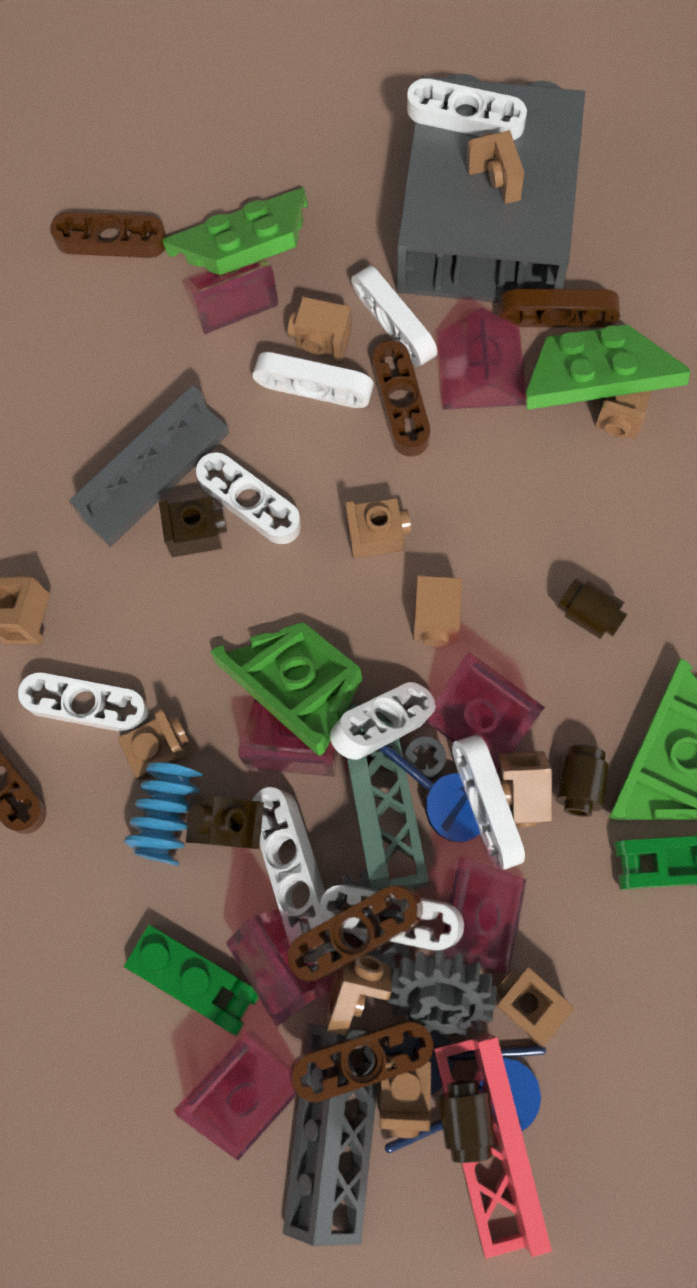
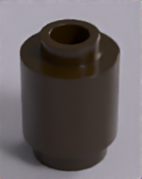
(592, 608)
(582, 780)
(467, 1121)

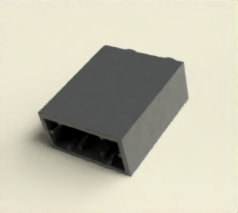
(455, 225)

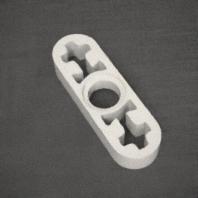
(435, 115)
(394, 315)
(313, 380)
(241, 481)
(55, 684)
(375, 731)
(488, 802)
(423, 937)

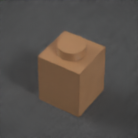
(437, 610)

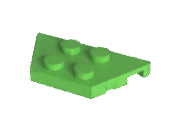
(242, 236)
(601, 366)
(296, 680)
(665, 766)

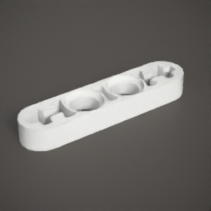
(301, 868)

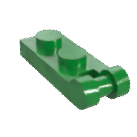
(672, 859)
(190, 978)

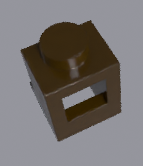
(196, 538)
(224, 821)

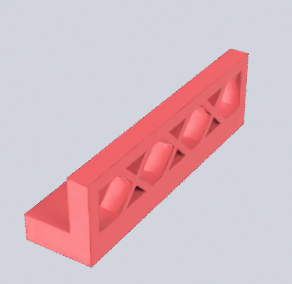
(511, 1151)

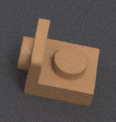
(499, 157)
(623, 414)
(154, 742)
(349, 990)
(406, 1102)

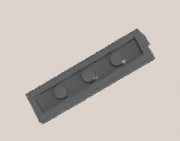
(149, 467)
(319, 1140)

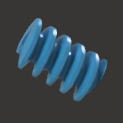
(162, 812)

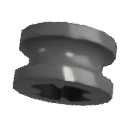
(438, 758)

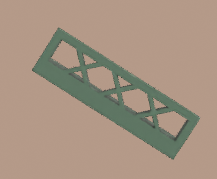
(369, 815)

